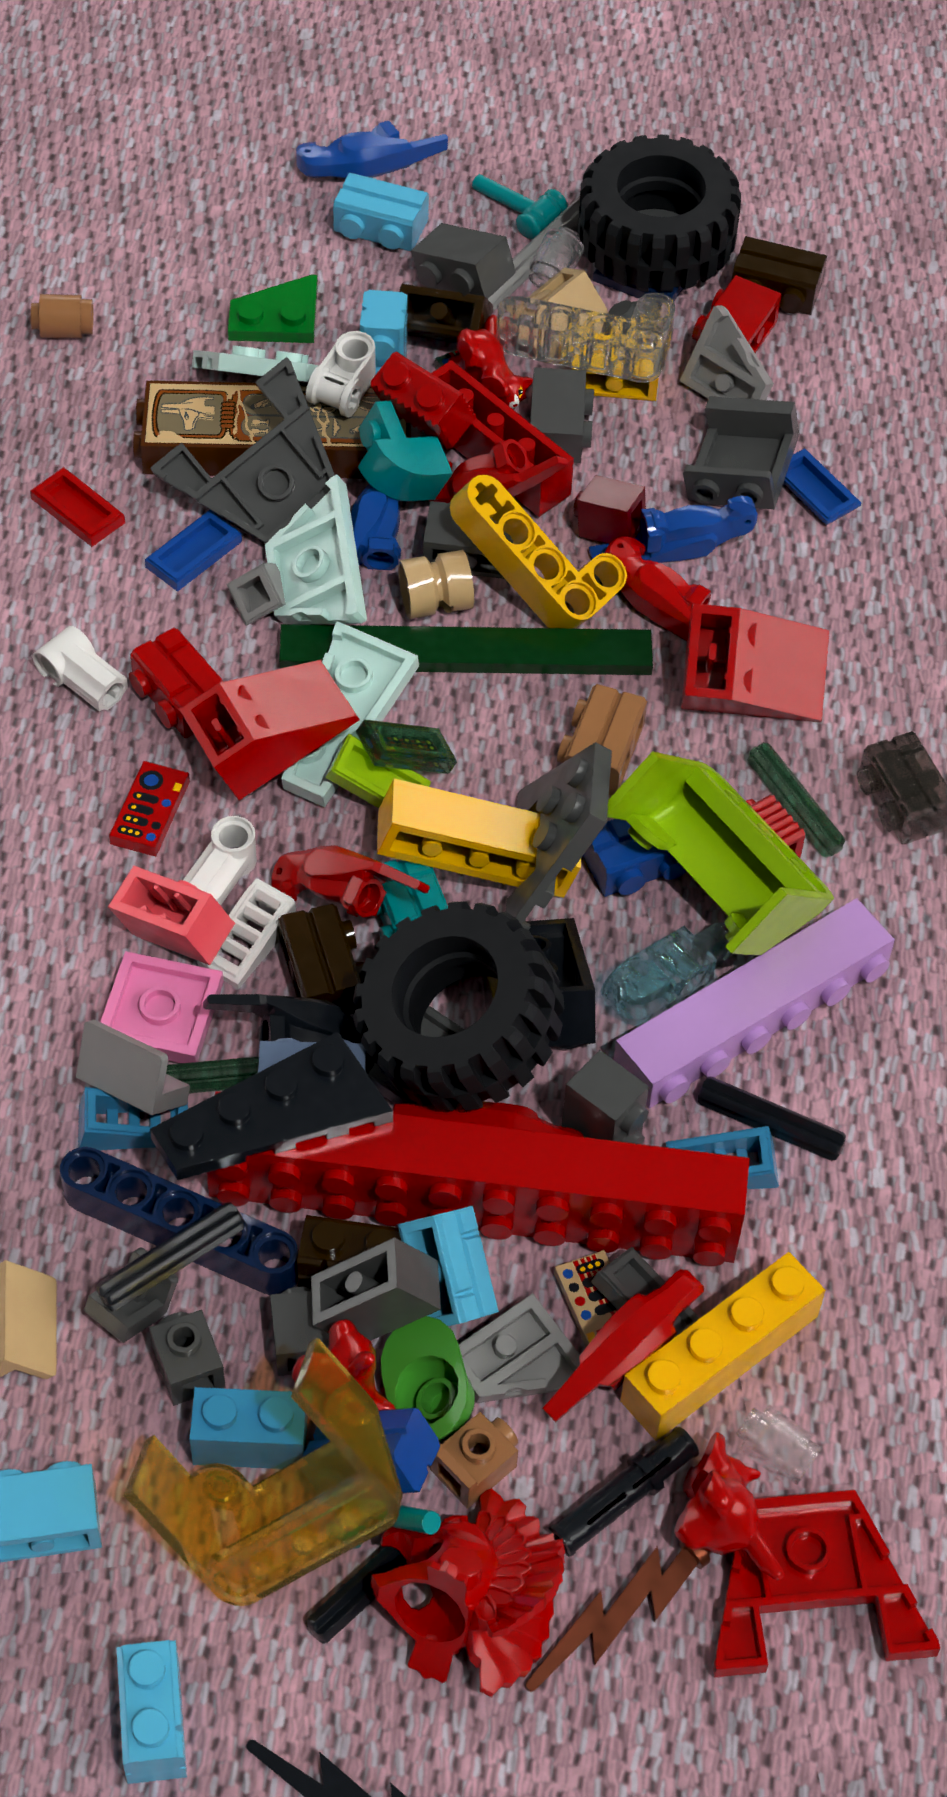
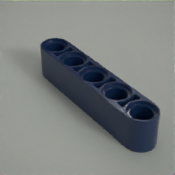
(167, 1201)

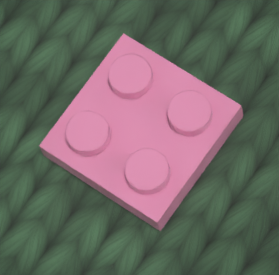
(163, 1004)

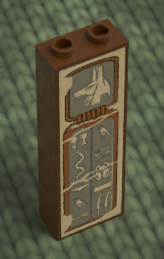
(229, 417)

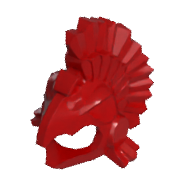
(488, 1590)

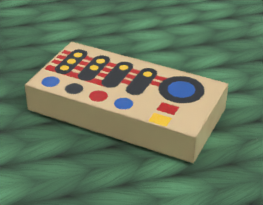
(586, 1303)

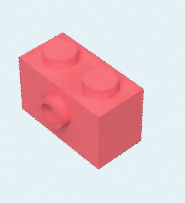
(172, 914)

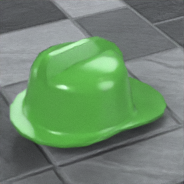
(427, 1373)

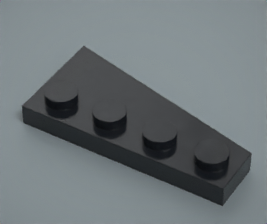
(287, 1103)

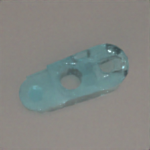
(665, 973)

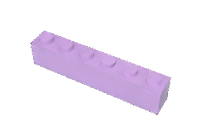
(755, 1002)

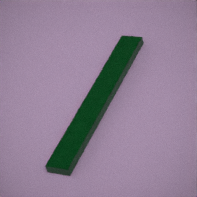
(491, 648)

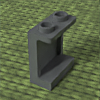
(743, 451)

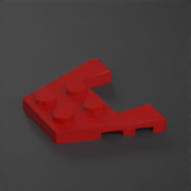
(828, 1560)

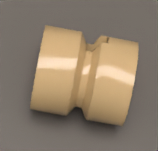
(436, 584)

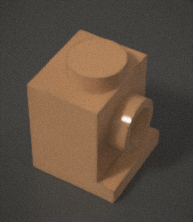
(472, 1474)

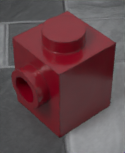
(609, 509)

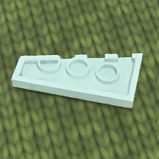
(371, 680)

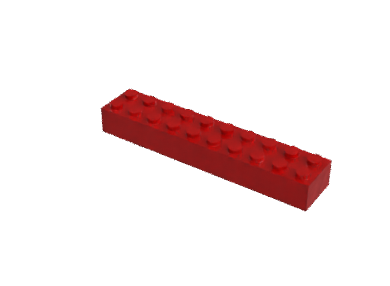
(515, 1181)

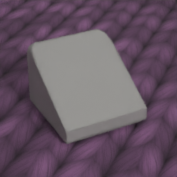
(258, 592)

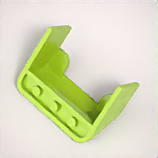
(724, 848)

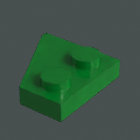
(276, 313)

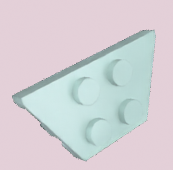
(251, 362)
(319, 563)

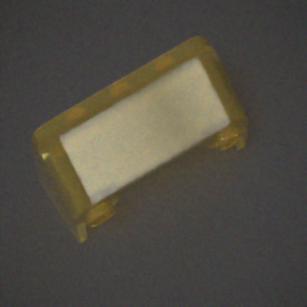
(271, 1533)

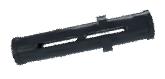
(642, 1476)

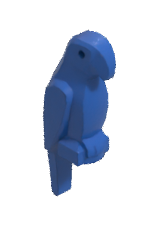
(366, 153)
(376, 529)
(690, 530)

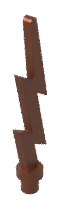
(606, 1628)

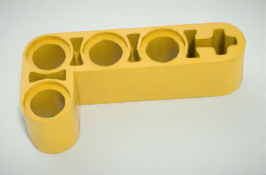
(531, 547)

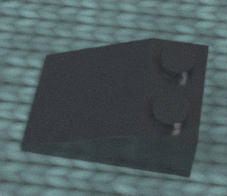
(564, 951)

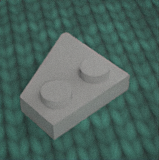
(725, 362)
(518, 1354)

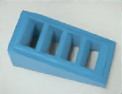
(111, 1134)
(740, 1142)

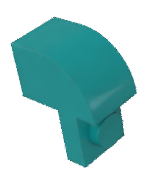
(401, 465)

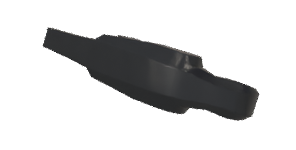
(292, 1017)

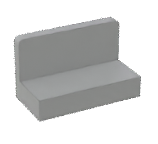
(128, 1070)

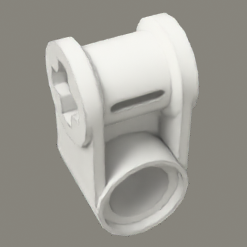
(344, 373)

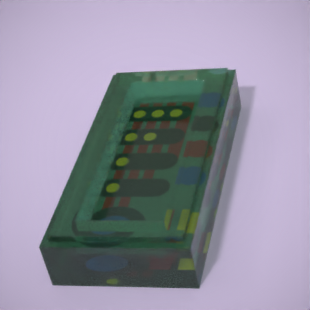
(406, 746)

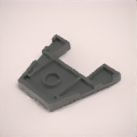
(272, 476)
(572, 814)

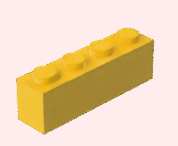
(461, 835)
(722, 1346)

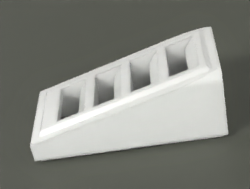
(263, 907)

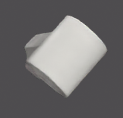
(73, 661)
(221, 866)

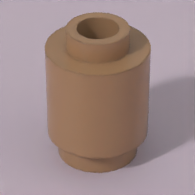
(62, 316)

